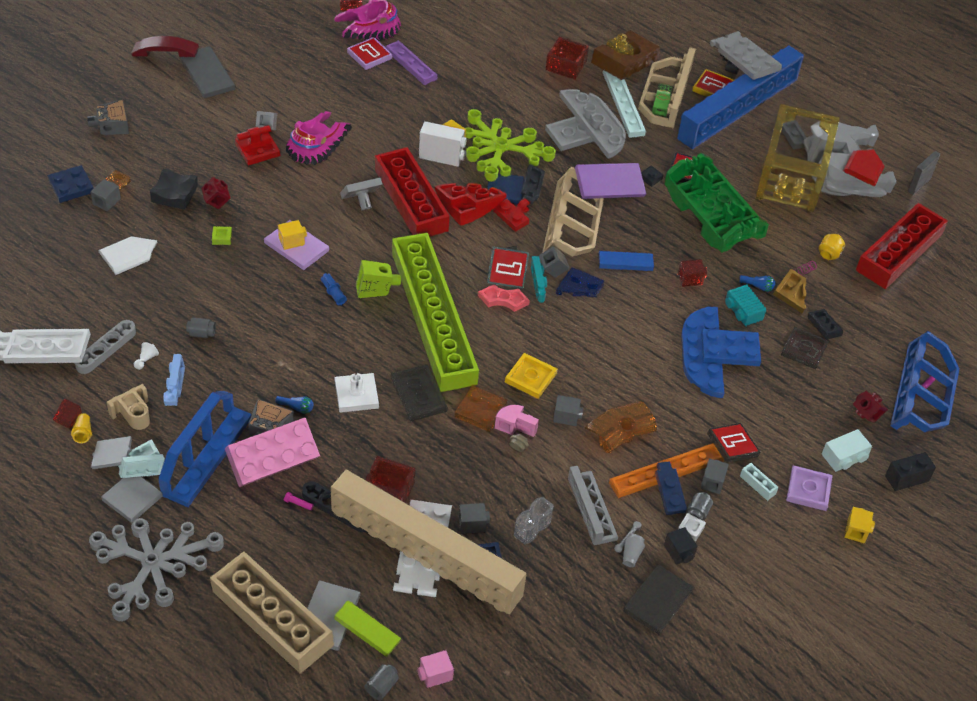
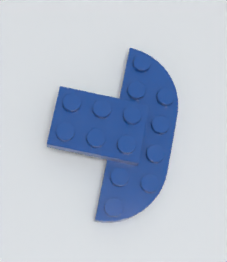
(708, 348)

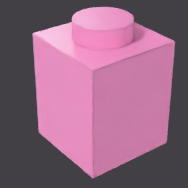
(435, 669)

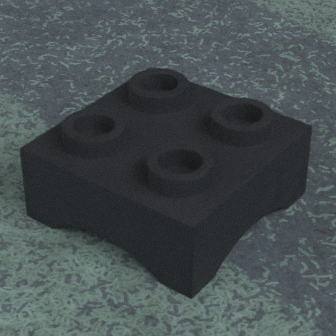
(174, 189)

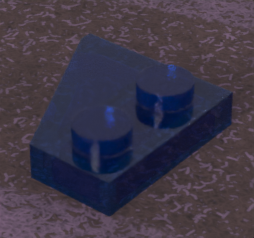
(580, 284)

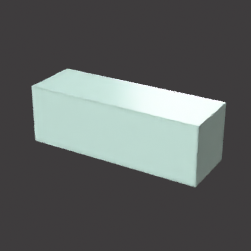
(759, 481)

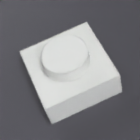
(693, 525)

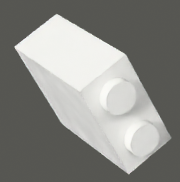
(442, 144)

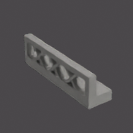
(589, 509)

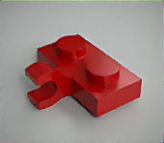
(513, 215)

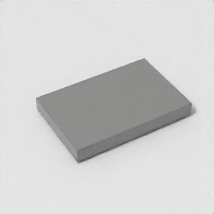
(327, 602)

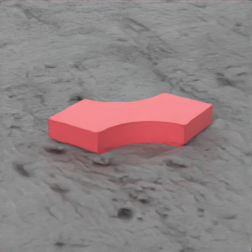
(496, 296)

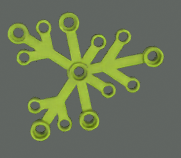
(500, 145)

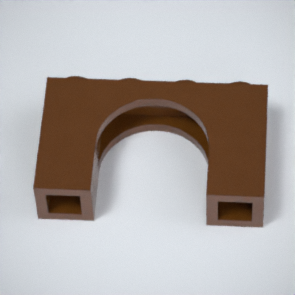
(625, 65)

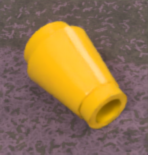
(82, 429)

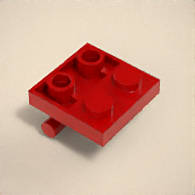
(257, 145)

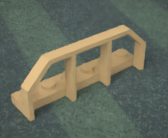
(679, 86)
(558, 217)

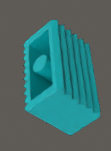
(745, 305)

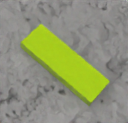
(367, 628)

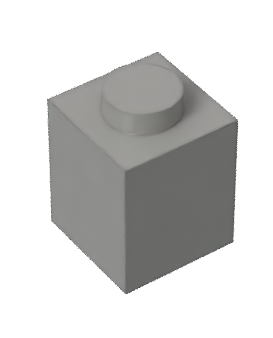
(266, 118)

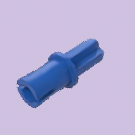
(333, 289)

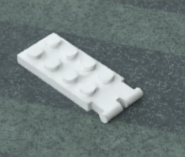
(44, 345)
(411, 571)

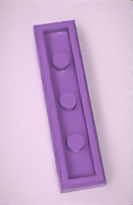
(411, 62)

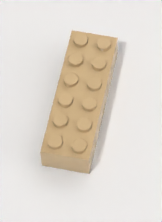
(272, 612)

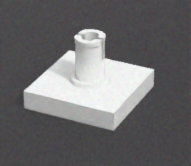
(356, 392)

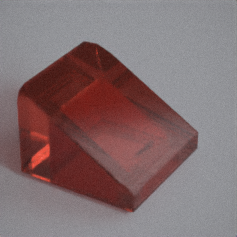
(67, 413)

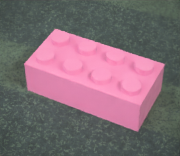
(272, 452)

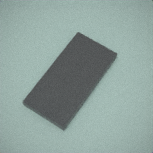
(208, 73)

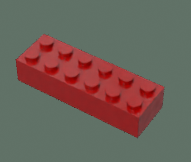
(411, 192)
(901, 245)

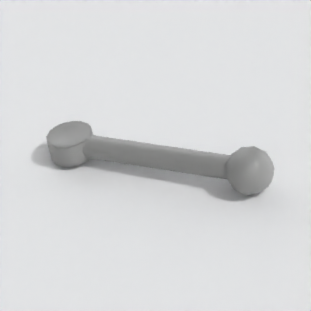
(636, 526)

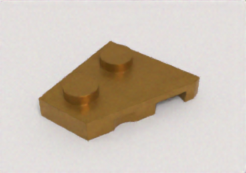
(792, 290)

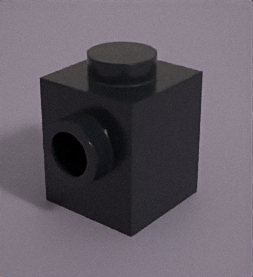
(680, 546)

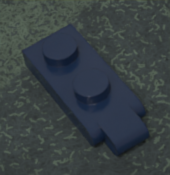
(670, 489)

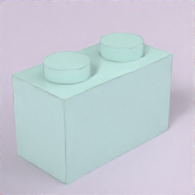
(847, 450)

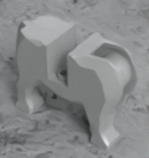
(846, 141)

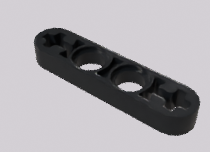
(323, 493)

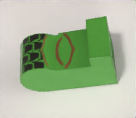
(662, 100)

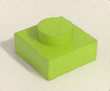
(221, 235)

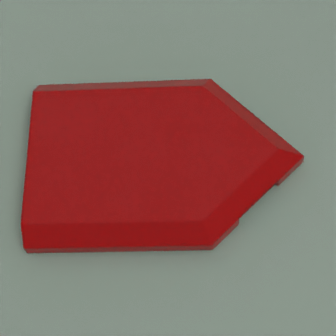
(865, 166)

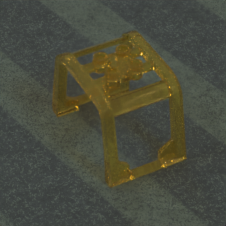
(790, 186)

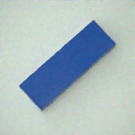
(626, 261)

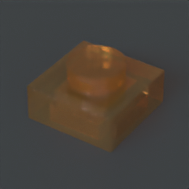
(119, 179)

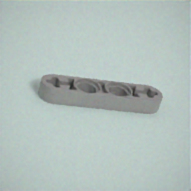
(108, 348)

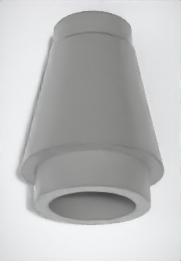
(632, 549)

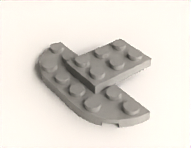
(591, 123)

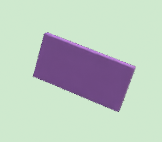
(610, 180)

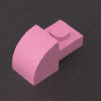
(512, 418)

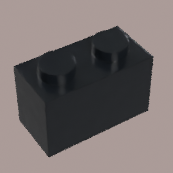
(910, 471)

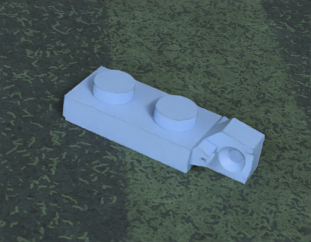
(175, 382)

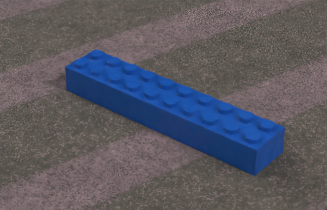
(737, 100)

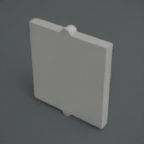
(110, 452)

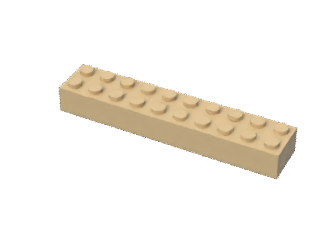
(428, 542)

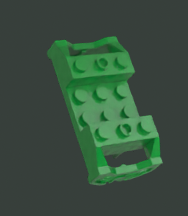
(714, 202)

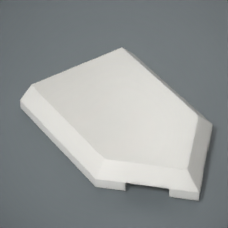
(128, 253)

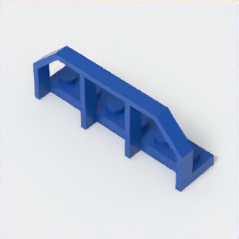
(909, 384)
(212, 453)

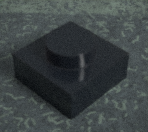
(651, 176)

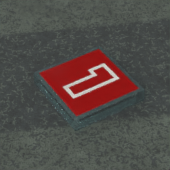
(507, 267)

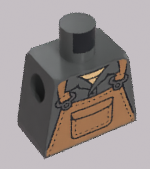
(110, 118)
(268, 417)

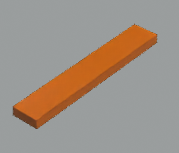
(645, 476)

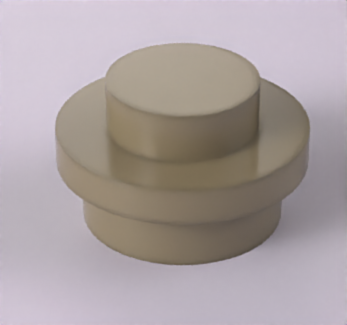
(518, 442)

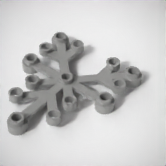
(177, 552)

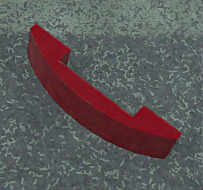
(165, 43)

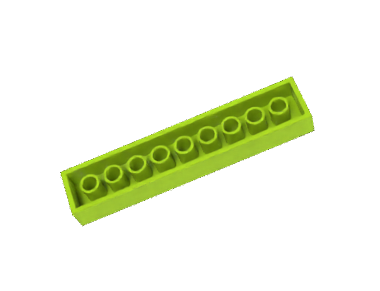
(435, 313)

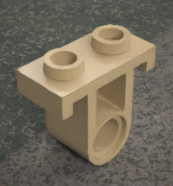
(132, 407)

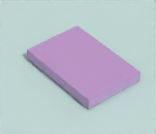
(301, 256)

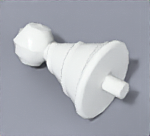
(148, 351)

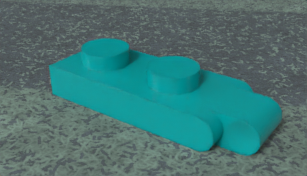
(539, 281)

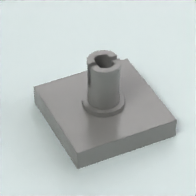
(361, 190)

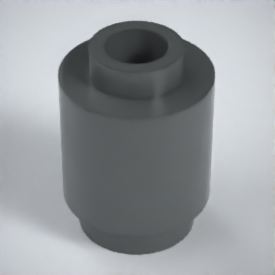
(201, 327)
(700, 505)

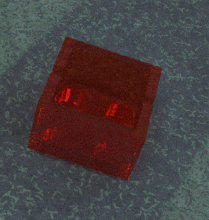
(567, 58)
(392, 477)

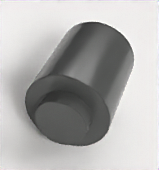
(382, 681)

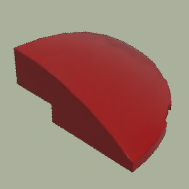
(468, 202)

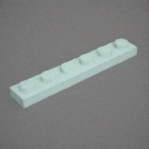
(625, 105)

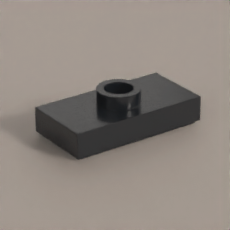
(825, 324)

